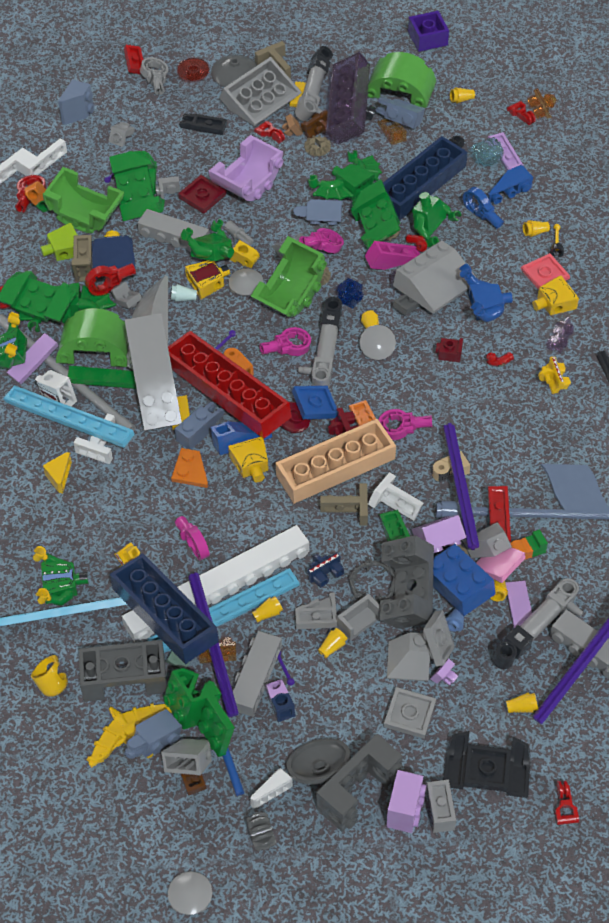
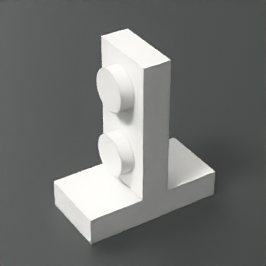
(95, 447)
(395, 498)

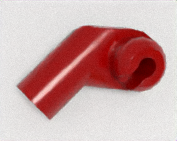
(418, 240)
(499, 361)

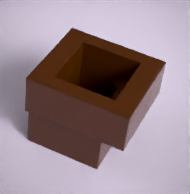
(189, 779)

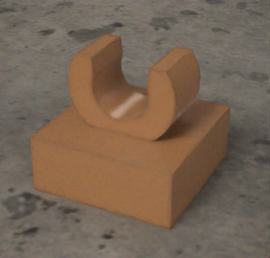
(292, 126)

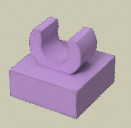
(444, 673)

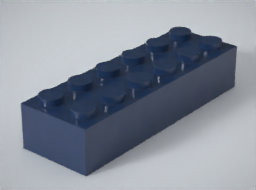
(425, 174)
(164, 608)

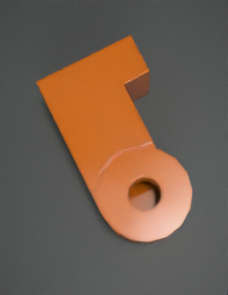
(237, 357)

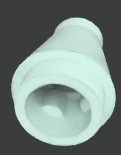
(182, 293)

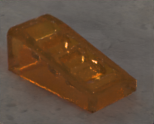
(394, 135)

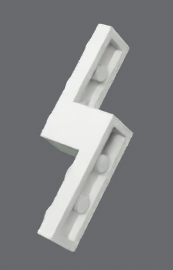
(29, 163)

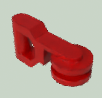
(528, 117)
(277, 134)
(564, 788)

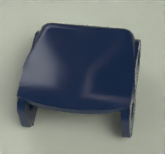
(113, 251)

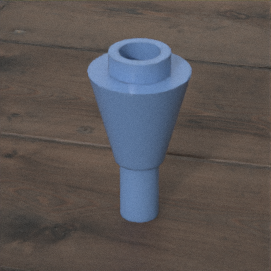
(455, 621)

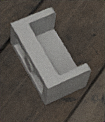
(359, 617)
(441, 806)

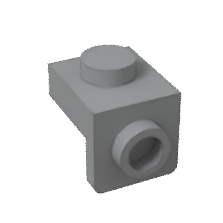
(119, 133)
(124, 296)

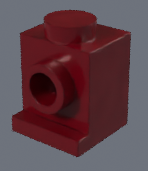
(449, 349)

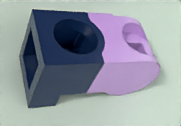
(280, 700)

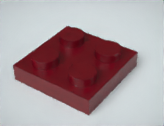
(202, 194)

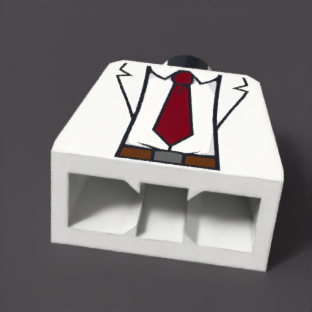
(55, 386)

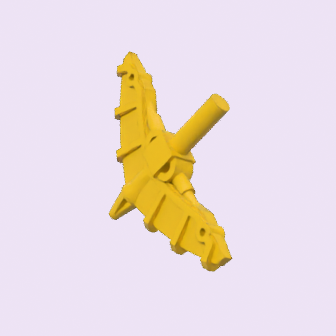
(121, 730)

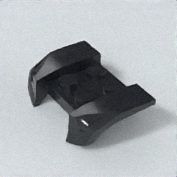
(488, 766)

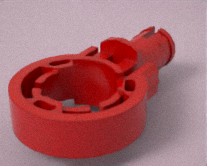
(21, 196)
(113, 277)

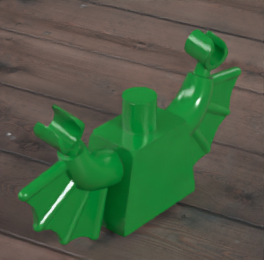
(349, 179)
(82, 301)

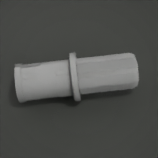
(238, 233)

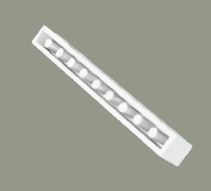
(235, 574)

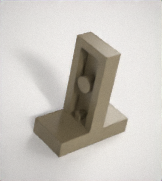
(276, 52)
(82, 257)
(348, 504)

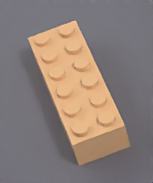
(335, 460)

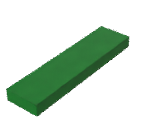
(101, 377)

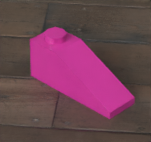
(389, 255)

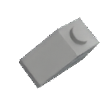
(491, 542)

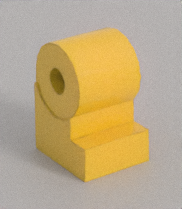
(245, 254)

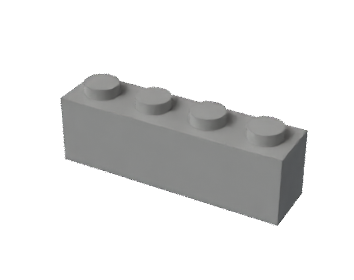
(167, 229)
(576, 636)
(256, 672)

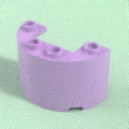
(251, 172)

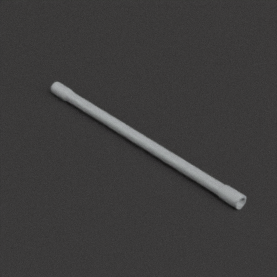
(82, 388)

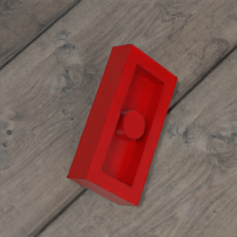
(133, 58)

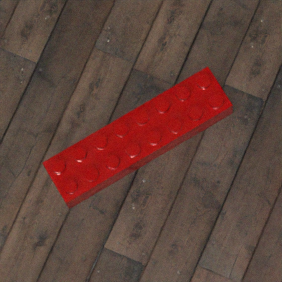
(228, 385)

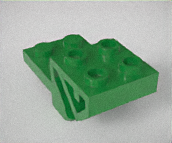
(199, 708)

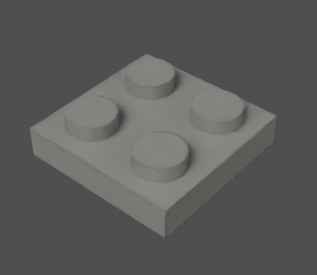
(439, 638)
(410, 712)

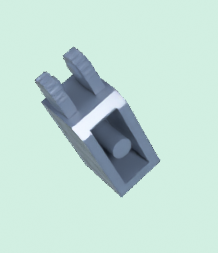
(401, 112)
(321, 210)
(197, 425)
(153, 735)

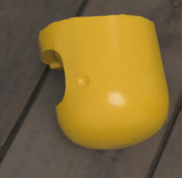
(49, 681)

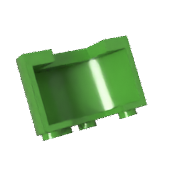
(405, 74)
(79, 204)
(293, 280)
(94, 331)

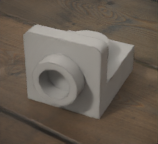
(167, 185)

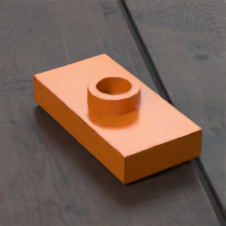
(362, 412)

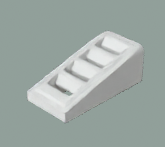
(274, 786)

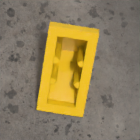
(58, 470)

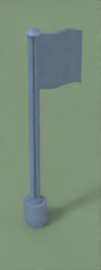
(572, 487)

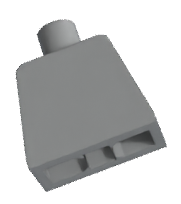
(187, 757)

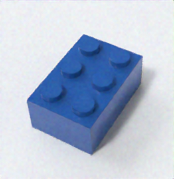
(461, 580)

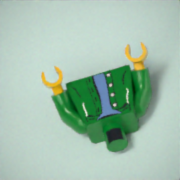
(12, 344)
(58, 579)

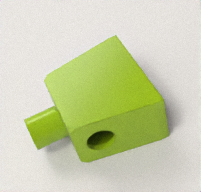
(60, 243)

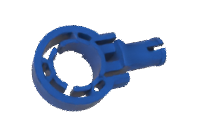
(485, 209)

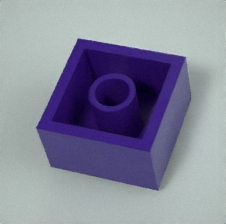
(428, 31)

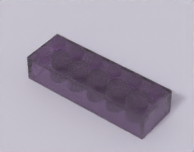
(348, 98)

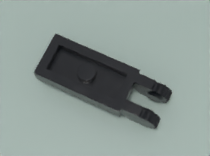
(203, 123)

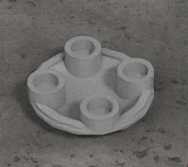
(244, 281)
(377, 342)
(190, 893)

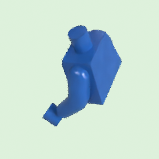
(484, 297)

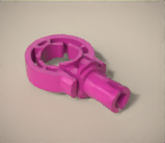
(320, 240)
(284, 346)
(408, 421)
(193, 537)

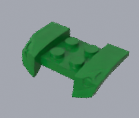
(134, 179)
(376, 213)
(35, 297)

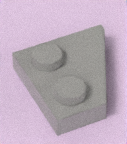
(317, 614)

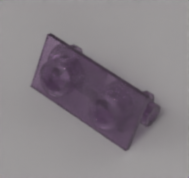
(560, 335)

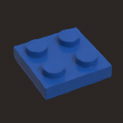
(315, 402)

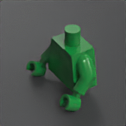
(429, 215)
(210, 246)

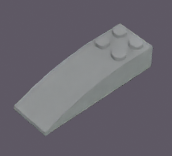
(153, 302)
(153, 371)

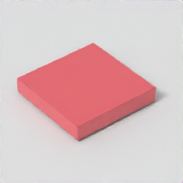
(544, 270)

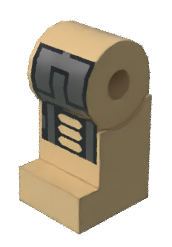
(442, 468)

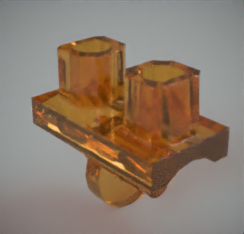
(537, 99)
(228, 651)

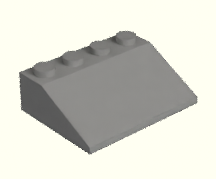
(259, 92)
(433, 277)

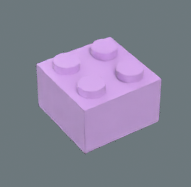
(441, 532)
(406, 801)

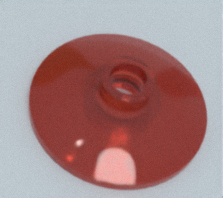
(193, 69)

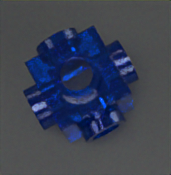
(350, 292)

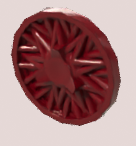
(296, 423)

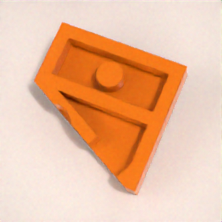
(190, 469)

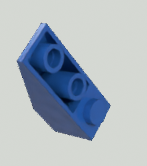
(512, 182)
(231, 433)

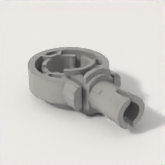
(157, 77)

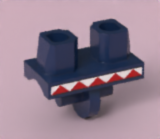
(322, 566)

